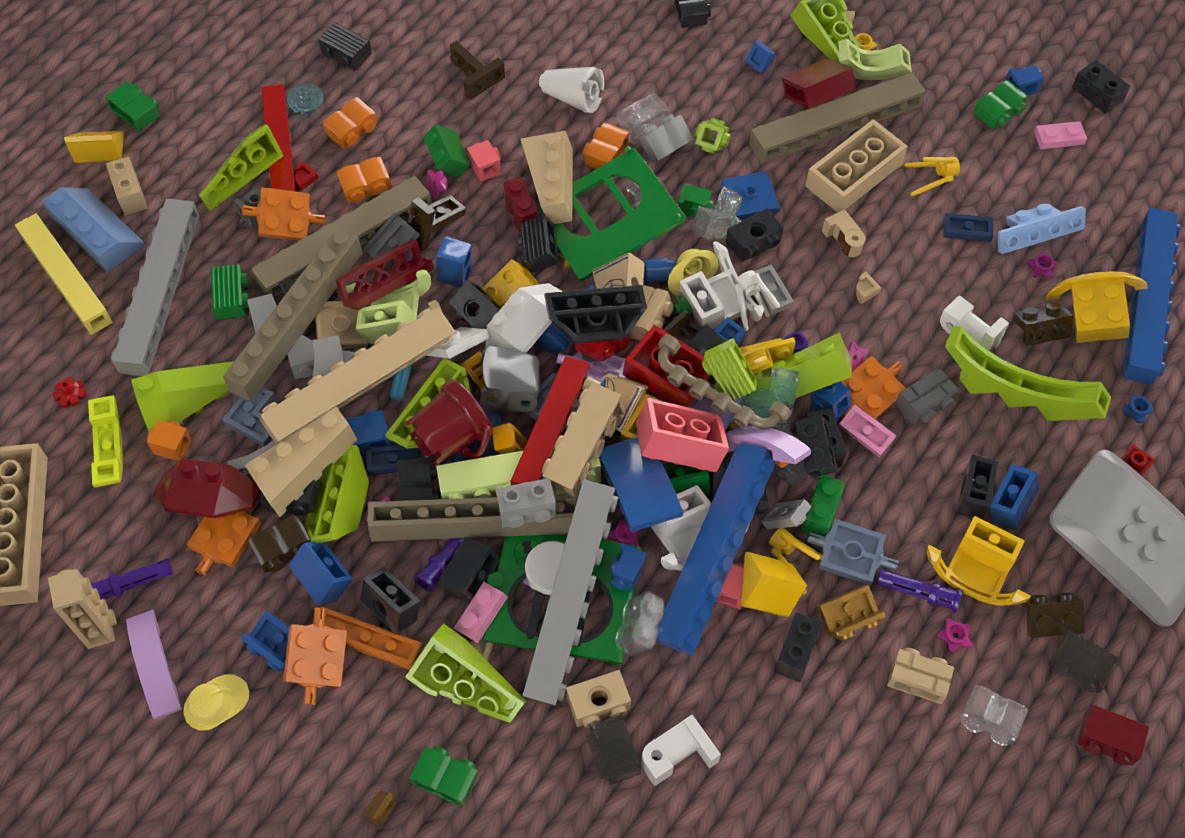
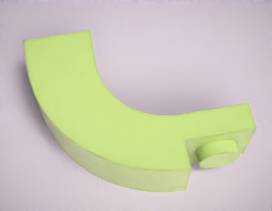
(876, 63)

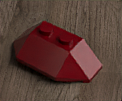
(206, 489)

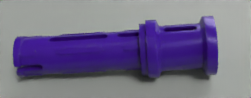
(437, 564)
(115, 585)
(931, 592)

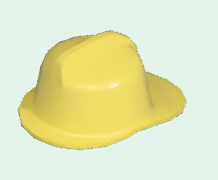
(690, 263)
(215, 702)

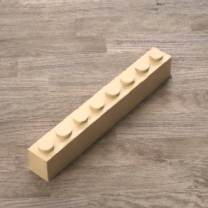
(358, 375)

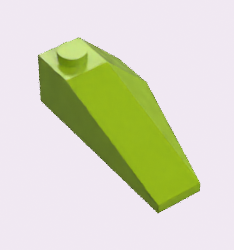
(246, 162)
(461, 673)

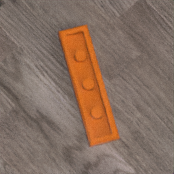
(375, 640)

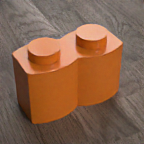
(350, 123)
(606, 145)
(364, 179)

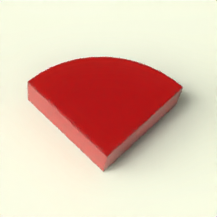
(304, 176)

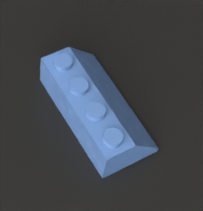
(92, 226)

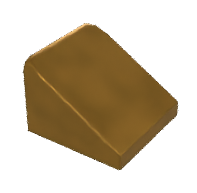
(380, 807)

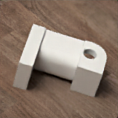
(960, 314)
(674, 747)

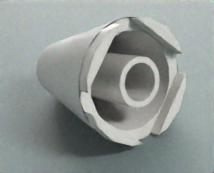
(574, 86)

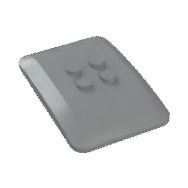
(1127, 534)

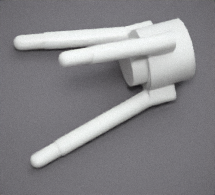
(749, 283)

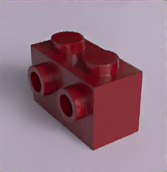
(1112, 735)

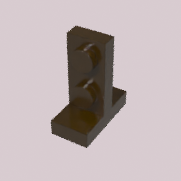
(478, 76)
(428, 218)

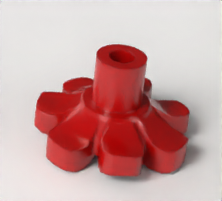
(69, 392)

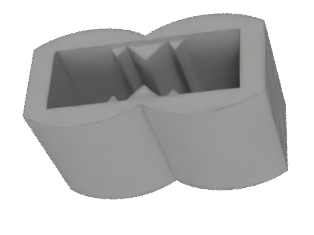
(665, 138)

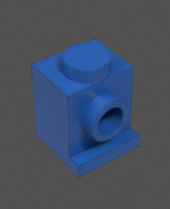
(1026, 79)
(627, 567)

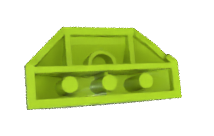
(444, 371)
(340, 498)

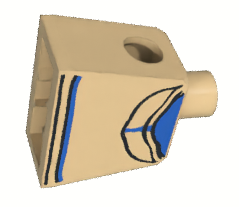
(620, 272)
(631, 393)

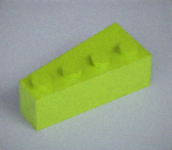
(817, 366)

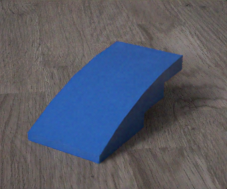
(640, 485)

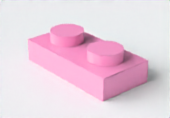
(1060, 135)
(867, 431)
(480, 612)

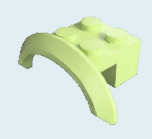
(392, 309)

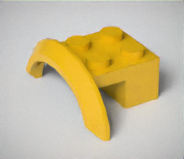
(1099, 304)
(981, 563)

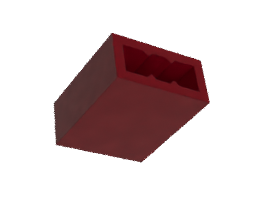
(818, 83)

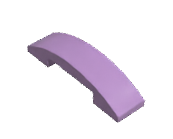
(783, 446)
(152, 665)

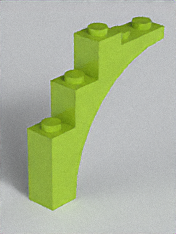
(1021, 388)

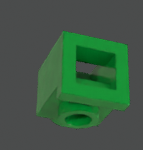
(692, 198)

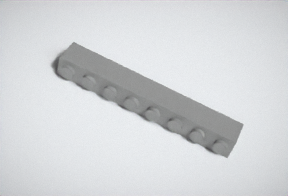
(155, 288)
(569, 592)

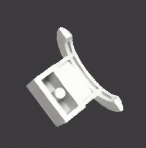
(716, 297)
(680, 533)

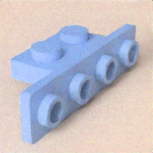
(1039, 225)

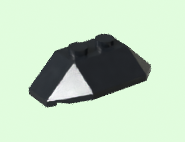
(596, 313)

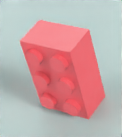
(681, 435)

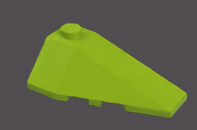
(824, 24)
(179, 392)

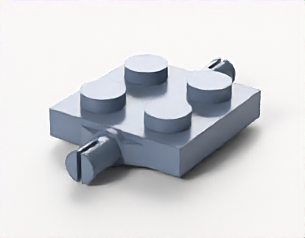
(852, 552)

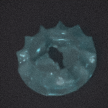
(305, 91)

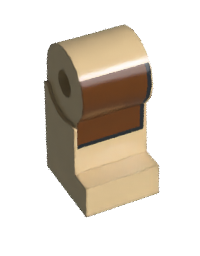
(845, 232)

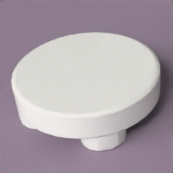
(542, 565)

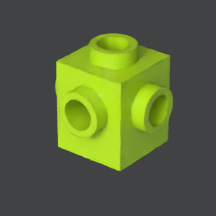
(705, 138)

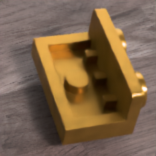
(850, 612)

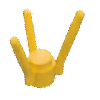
(944, 166)
(786, 543)

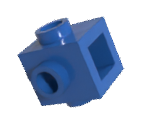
(833, 396)

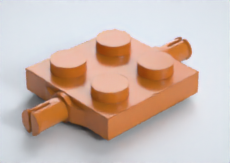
(283, 214)
(874, 387)
(223, 539)
(315, 656)

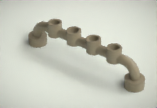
(721, 401)

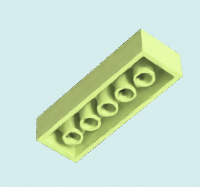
(484, 475)

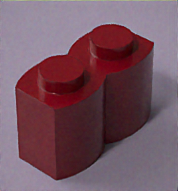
(519, 201)

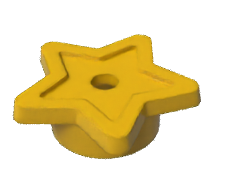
(865, 39)

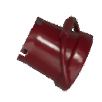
(450, 424)

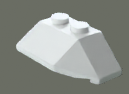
(521, 319)

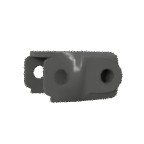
(509, 378)

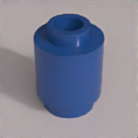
(657, 270)

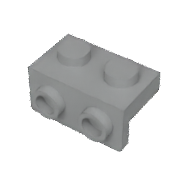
(526, 503)

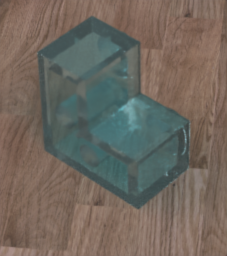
(781, 389)

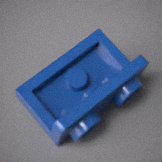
(270, 640)

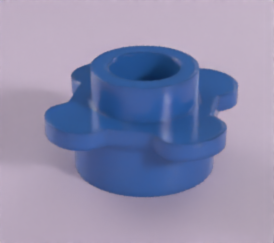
(1142, 404)

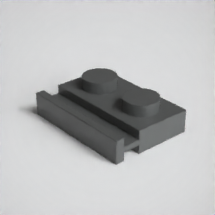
(391, 235)

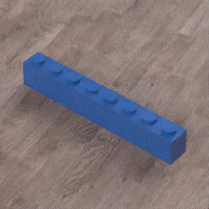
(1151, 305)
(715, 548)

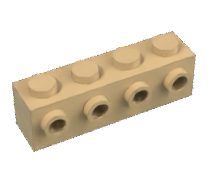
(82, 608)

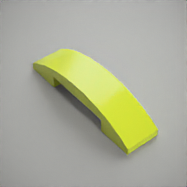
(106, 441)

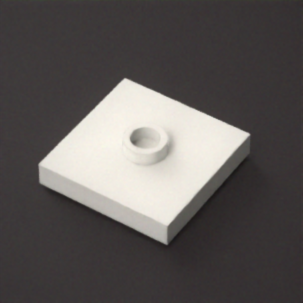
(462, 340)

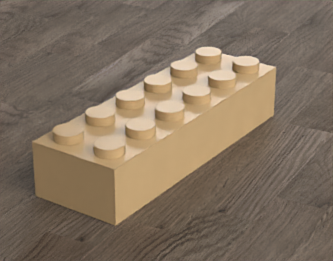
(21, 521)

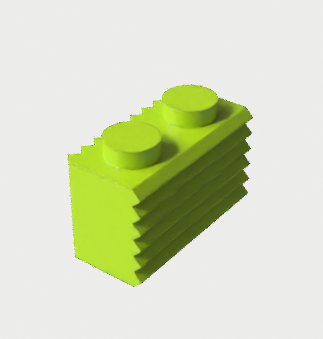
(729, 370)

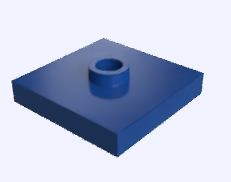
(756, 194)

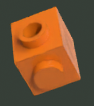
(169, 440)

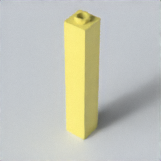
(63, 274)

